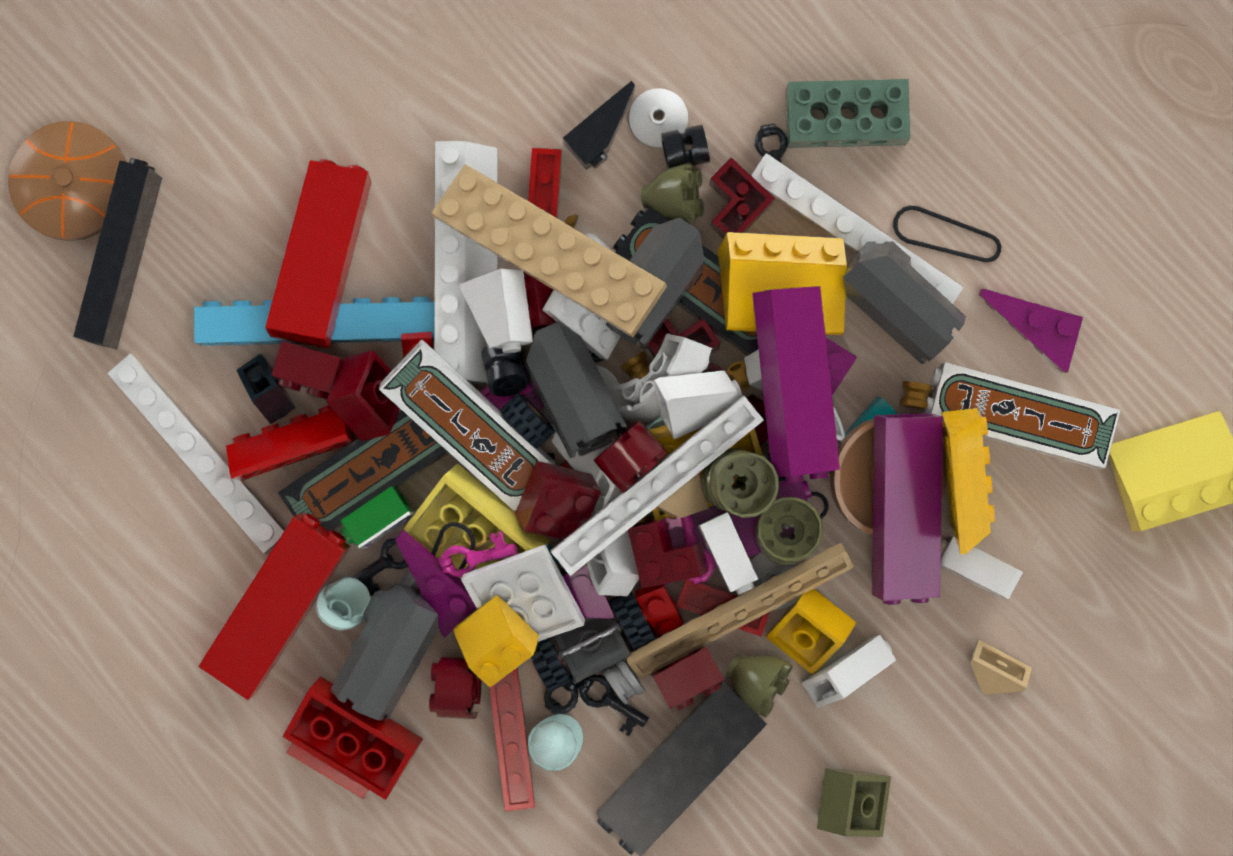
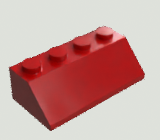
(287, 444)
(350, 742)

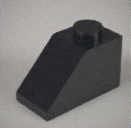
(264, 390)

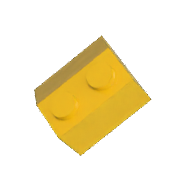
(811, 630)
(495, 640)

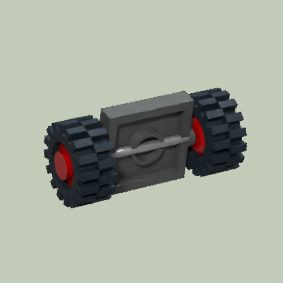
(592, 645)

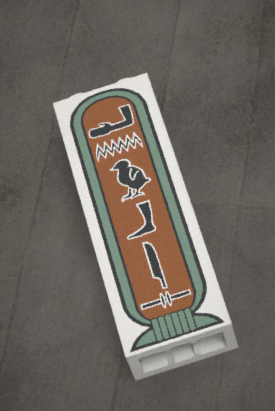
(1028, 415)
(463, 422)

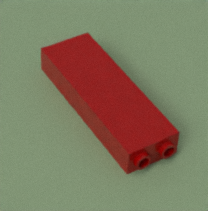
(319, 253)
(275, 605)

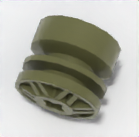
(755, 482)
(788, 513)

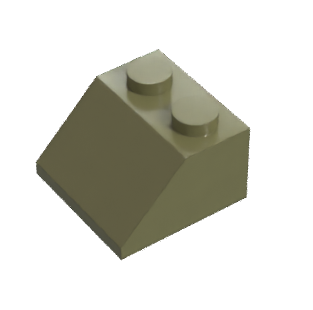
(853, 803)

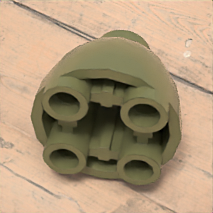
(675, 193)
(759, 680)

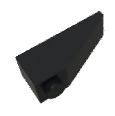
(595, 134)

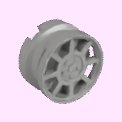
(623, 681)

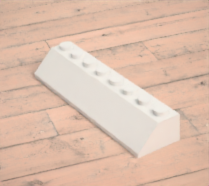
(458, 261)

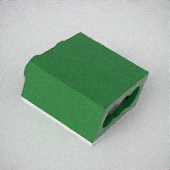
(377, 518)

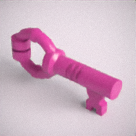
(690, 537)
(500, 551)

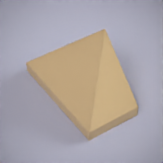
(998, 671)

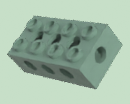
(859, 97)

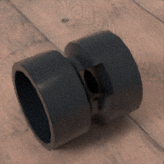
(674, 148)
(504, 371)

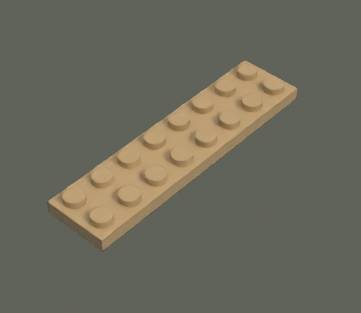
(549, 250)

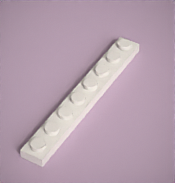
(838, 219)
(196, 453)
(657, 485)

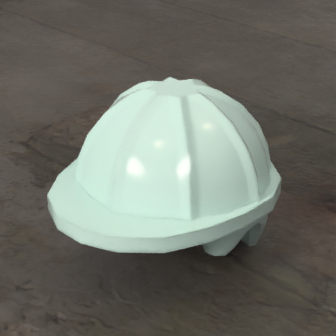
(343, 603)
(555, 742)

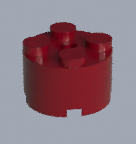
(630, 456)
(455, 689)

